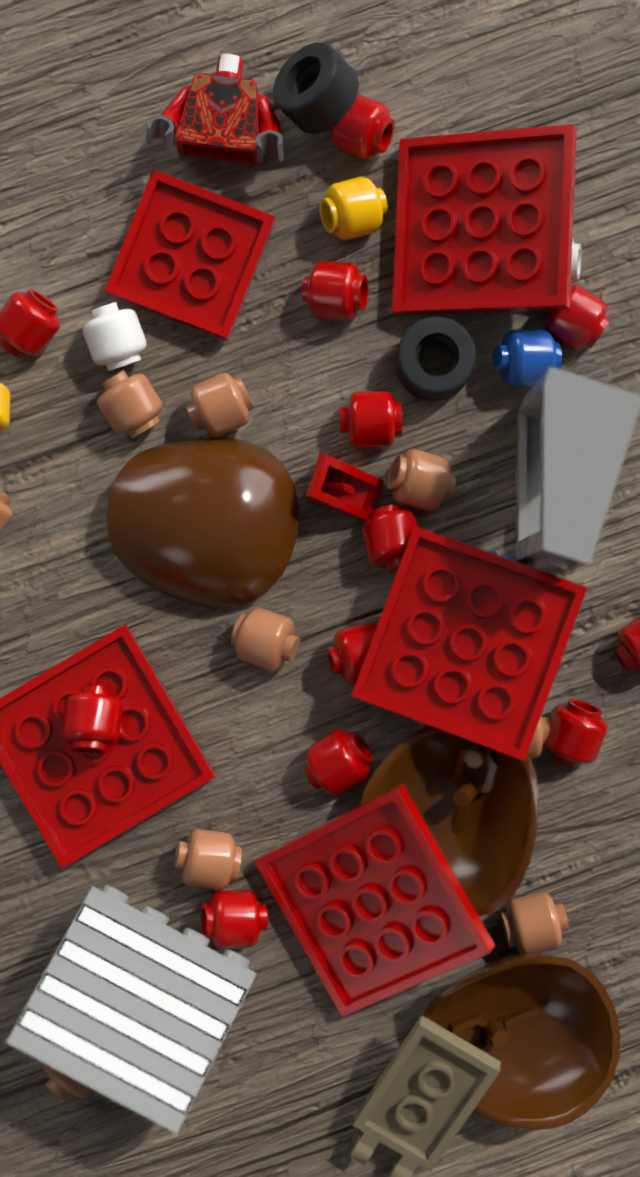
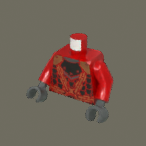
(220, 118)

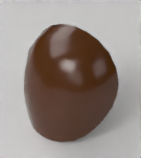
(205, 520)
(474, 805)
(546, 1027)

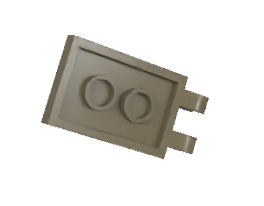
(422, 1098)

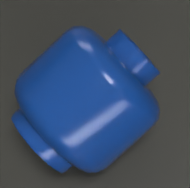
(526, 356)

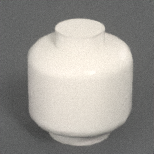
(114, 336)

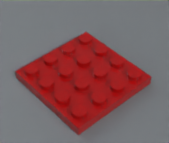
(485, 221)
(469, 642)
(95, 797)
(374, 902)

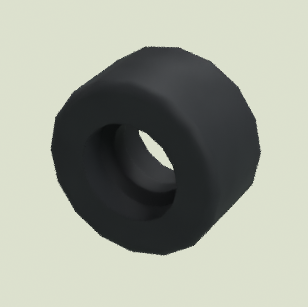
(315, 88)
(441, 331)

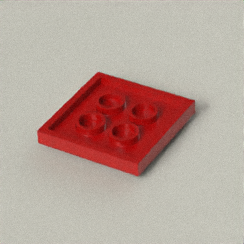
(190, 255)

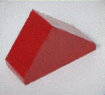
(343, 488)

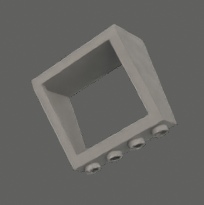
(567, 467)

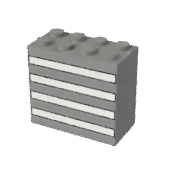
(133, 1007)

